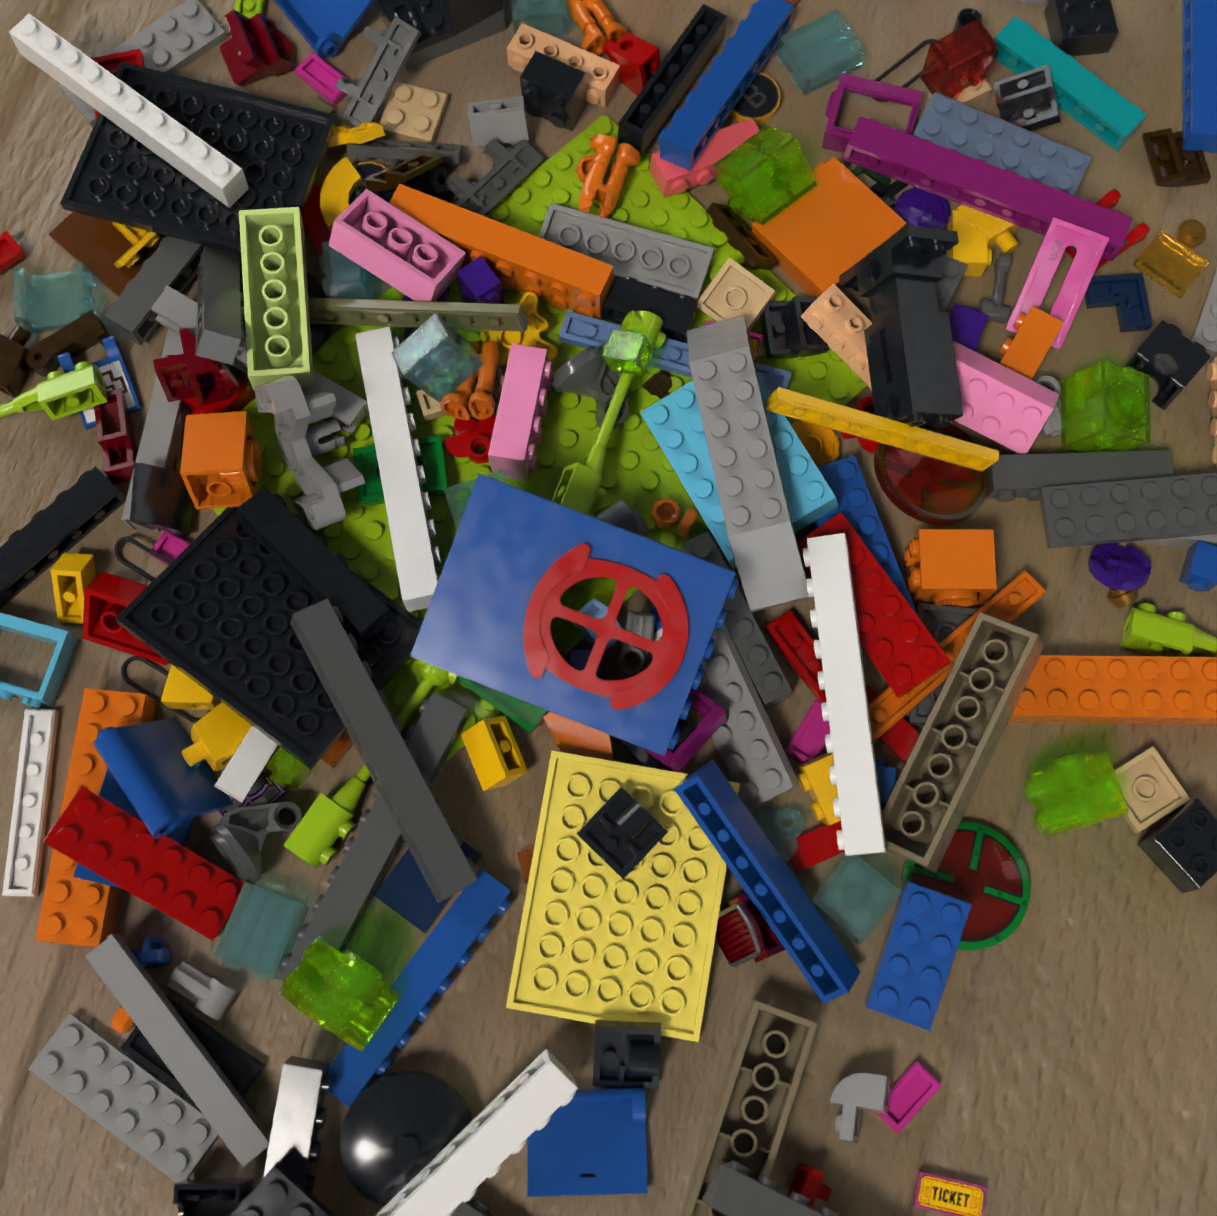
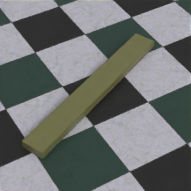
(415, 313)

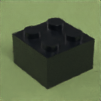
(1081, 26)
(553, 91)

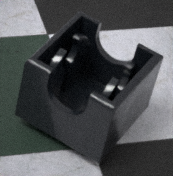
(1169, 361)
(1185, 846)
(210, 1196)

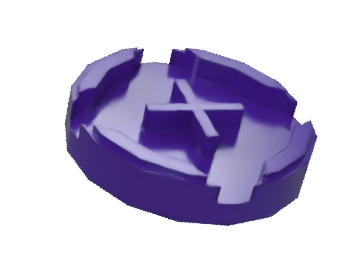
(922, 209)
(1119, 566)

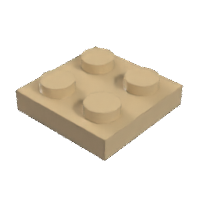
(413, 113)
(735, 294)
(1149, 789)

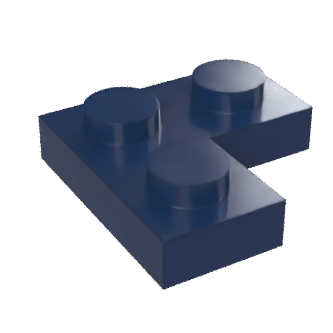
(1127, 294)

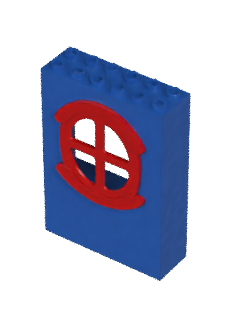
(506, 587)

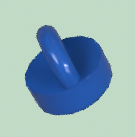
(154, 958)

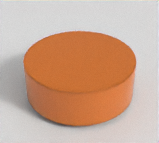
(687, 522)

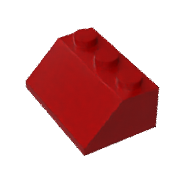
(102, 604)

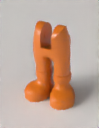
(594, 38)
(593, 185)
(464, 399)

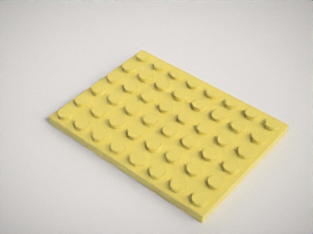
(608, 942)

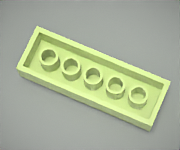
(275, 295)

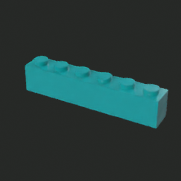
(1076, 88)

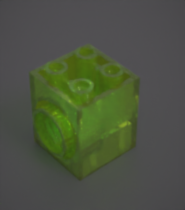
(764, 175)
(1105, 409)
(1074, 793)
(339, 992)

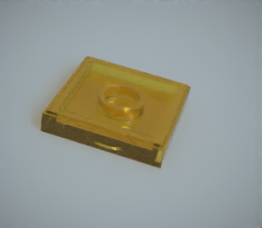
(1170, 263)

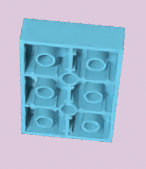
(681, 435)

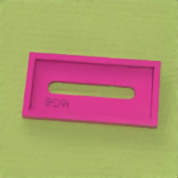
(1089, 250)

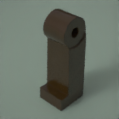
(72, 338)

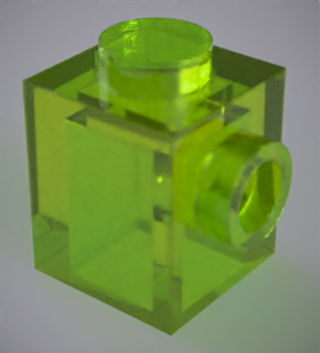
(627, 352)
(287, 769)

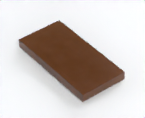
(99, 247)

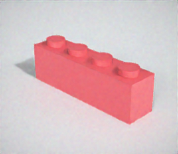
(675, 179)

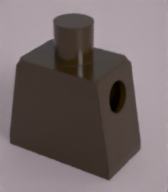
(13, 365)

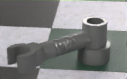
(994, 308)

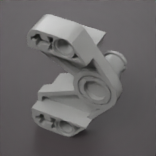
(299, 445)

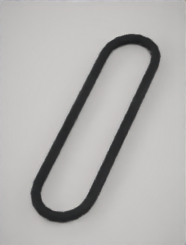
(900, 62)
(138, 544)
(145, 691)

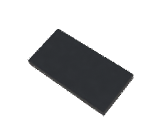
(235, 1062)

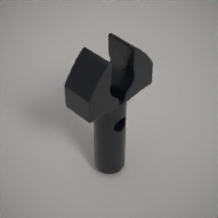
(888, 192)

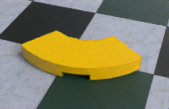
(357, 135)
(338, 190)

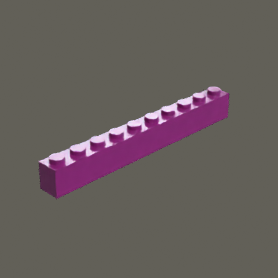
(979, 184)

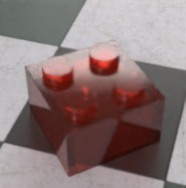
(958, 60)

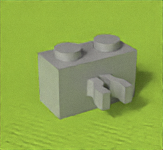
(498, 119)

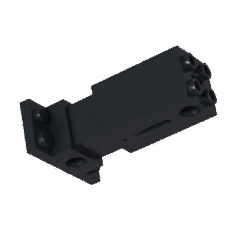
(909, 337)

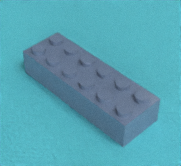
(1001, 144)

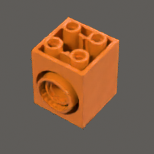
(220, 459)
(951, 567)

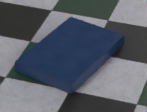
(409, 893)

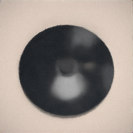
(398, 1130)

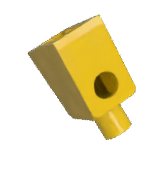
(997, 230)
(184, 693)
(216, 737)

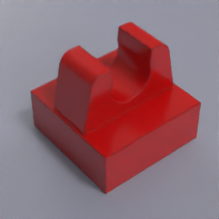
(809, 1184)

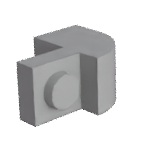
(856, 1094)

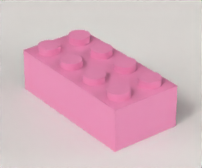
(396, 248)
(1001, 401)
(520, 412)

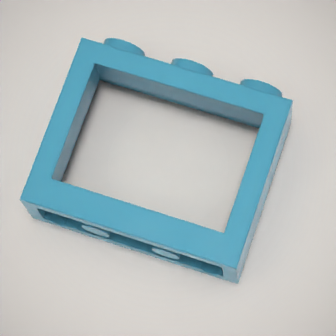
(52, 681)

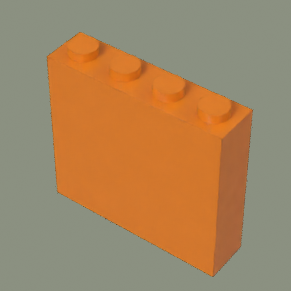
(828, 229)

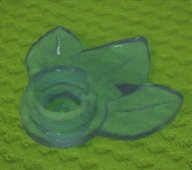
(782, 838)

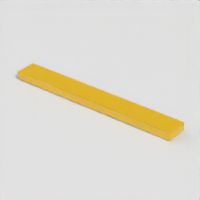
(880, 429)

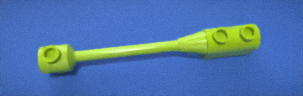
(62, 393)
(581, 482)
(1163, 635)
(332, 817)

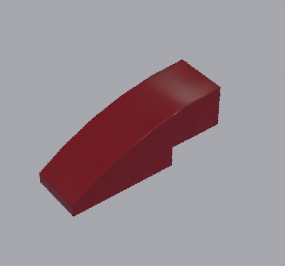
(116, 437)

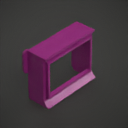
(836, 137)
(713, 718)

